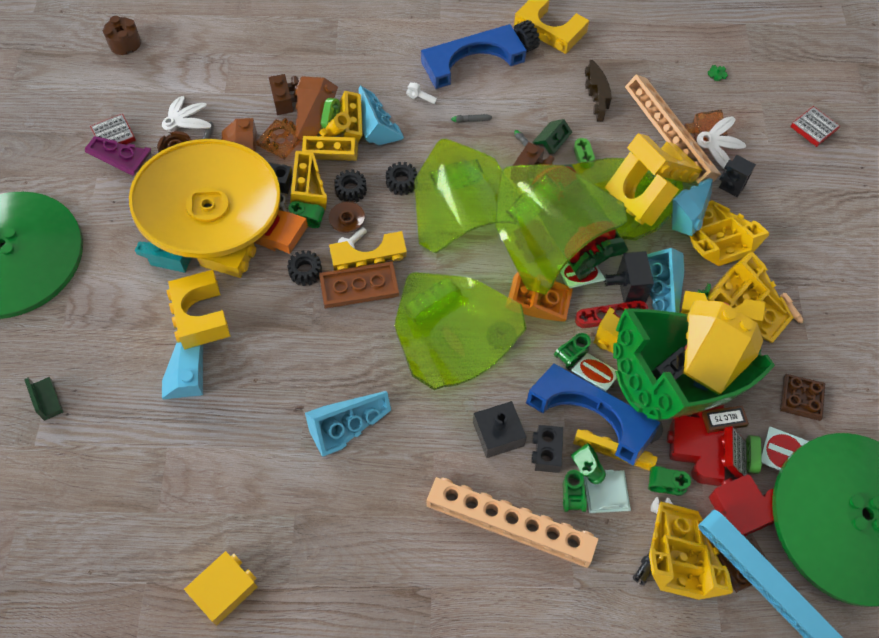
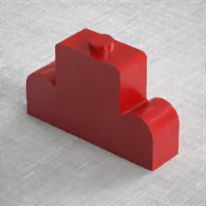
(693, 444)
(743, 504)

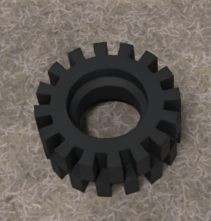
(527, 35)
(348, 178)
(401, 186)
(301, 259)

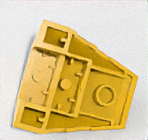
(726, 236)
(750, 282)
(719, 344)
(684, 557)

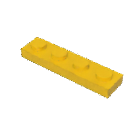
(607, 447)

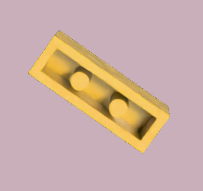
(351, 104)
(331, 147)

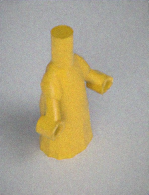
(336, 125)

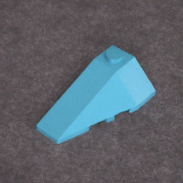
(375, 121)
(690, 207)
(668, 277)
(184, 373)
(340, 422)

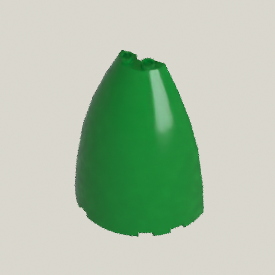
(646, 341)

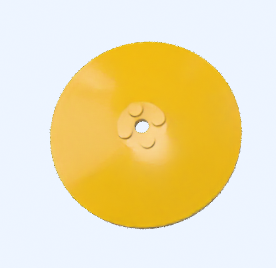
(181, 179)

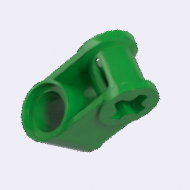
(312, 212)
(570, 352)
(589, 464)
(666, 481)
(574, 496)

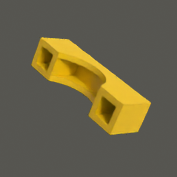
(391, 248)
(749, 308)

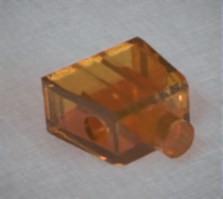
(704, 122)

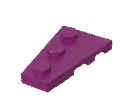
(124, 157)

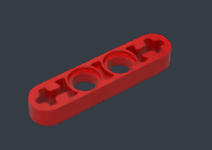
(587, 313)

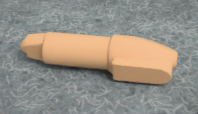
(797, 316)

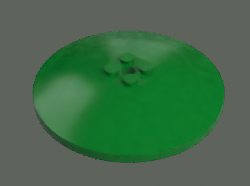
(38, 252)
(821, 516)

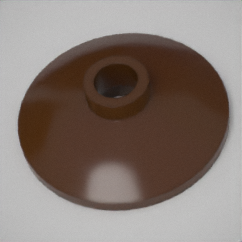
(346, 211)

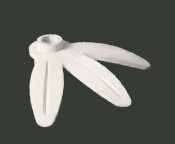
(178, 118)
(716, 140)

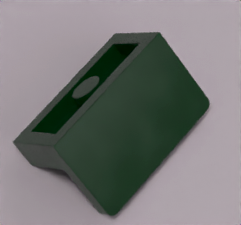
(553, 135)
(44, 398)

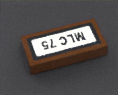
(718, 419)

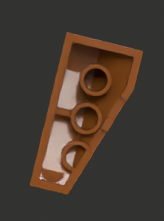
(311, 96)
(241, 132)

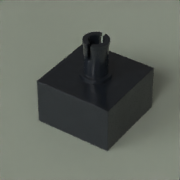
(633, 277)
(499, 429)

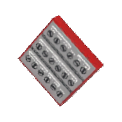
(815, 126)
(114, 129)
(735, 452)

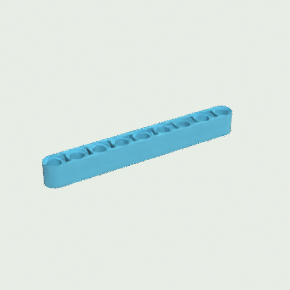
(765, 578)

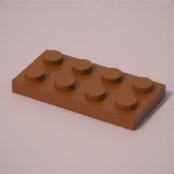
(358, 284)

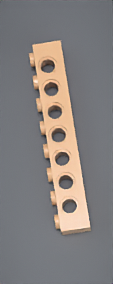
(669, 125)
(498, 524)

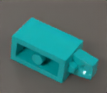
(161, 258)

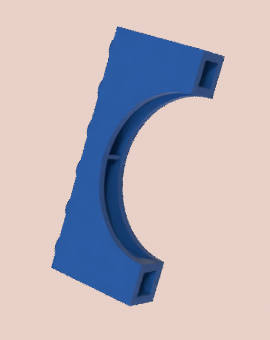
(498, 42)
(562, 388)

